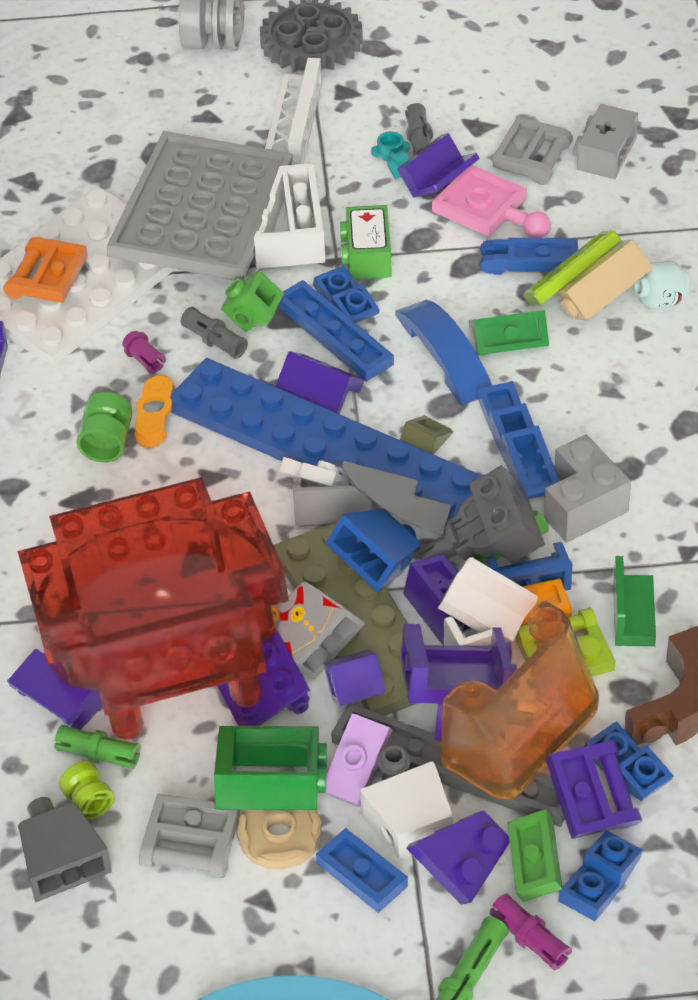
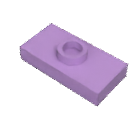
(356, 758)

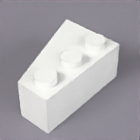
(292, 222)

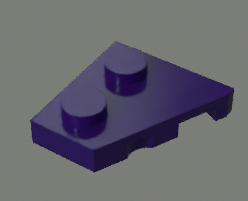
(462, 854)

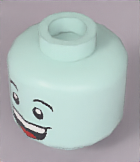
(662, 285)

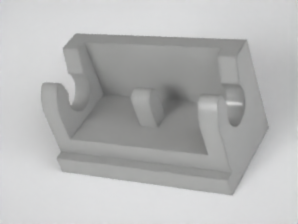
(326, 504)

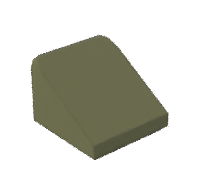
(425, 433)

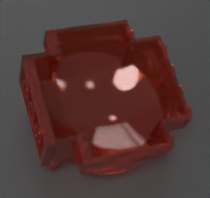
(157, 598)

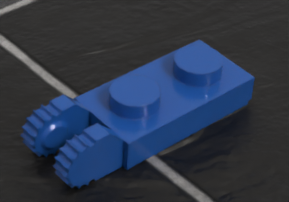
(525, 254)

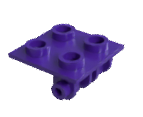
(281, 685)

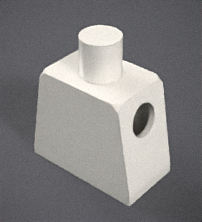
(406, 807)

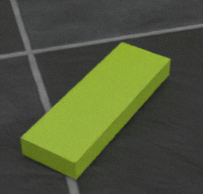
(571, 267)

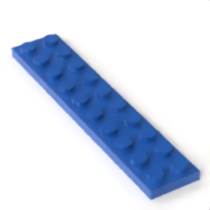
(306, 432)

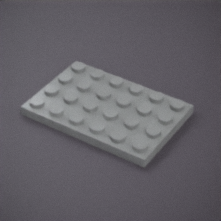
(198, 206)

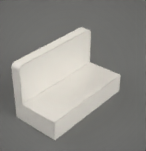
(487, 600)

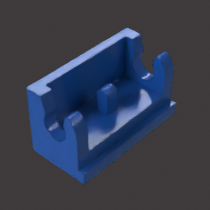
(538, 570)

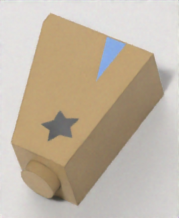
(604, 280)

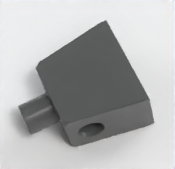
(60, 848)

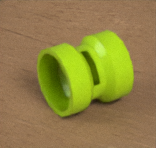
(84, 787)

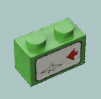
(368, 242)

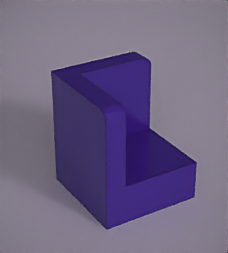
(354, 677)

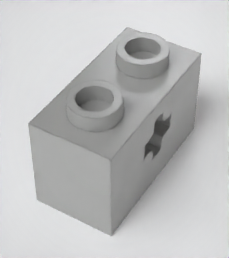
(606, 141)

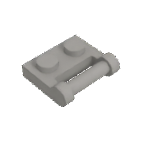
(523, 144)
(191, 823)

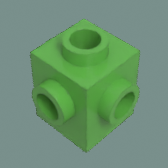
(252, 301)

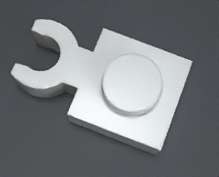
(322, 475)

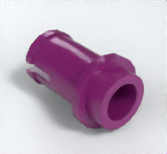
(137, 346)

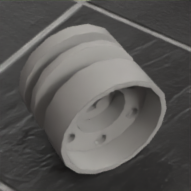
(212, 17)

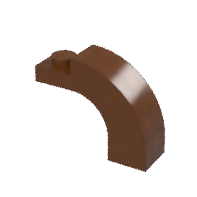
(678, 711)

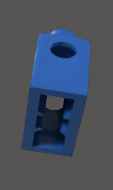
(374, 545)

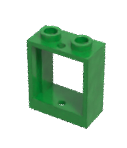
(269, 748)

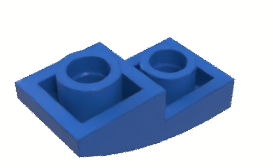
(345, 294)
(640, 767)
(601, 876)

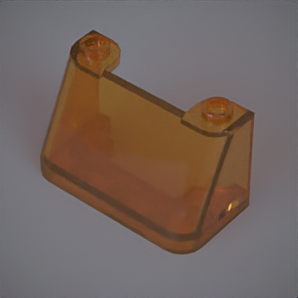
(508, 732)

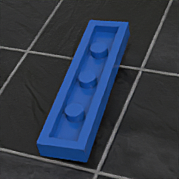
(335, 331)

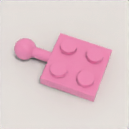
(486, 201)

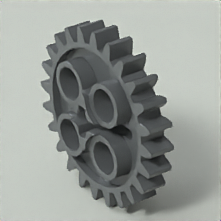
(311, 32)

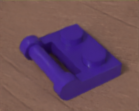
(583, 794)

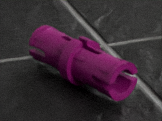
(530, 931)

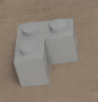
(588, 490)

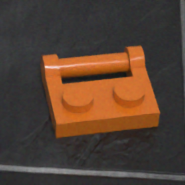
(55, 274)

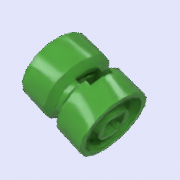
(104, 427)

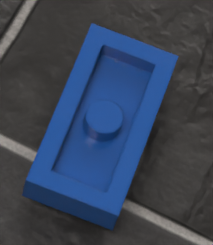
(362, 870)

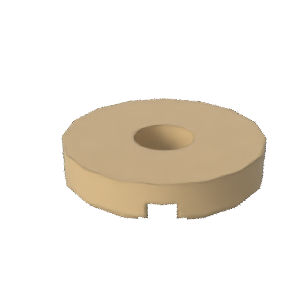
(279, 850)

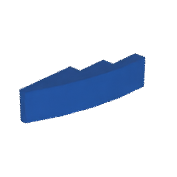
(518, 438)

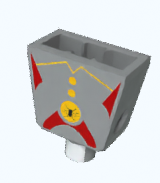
(315, 627)

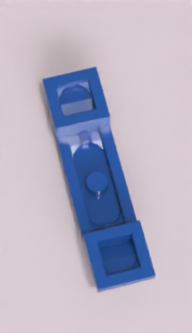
(448, 346)

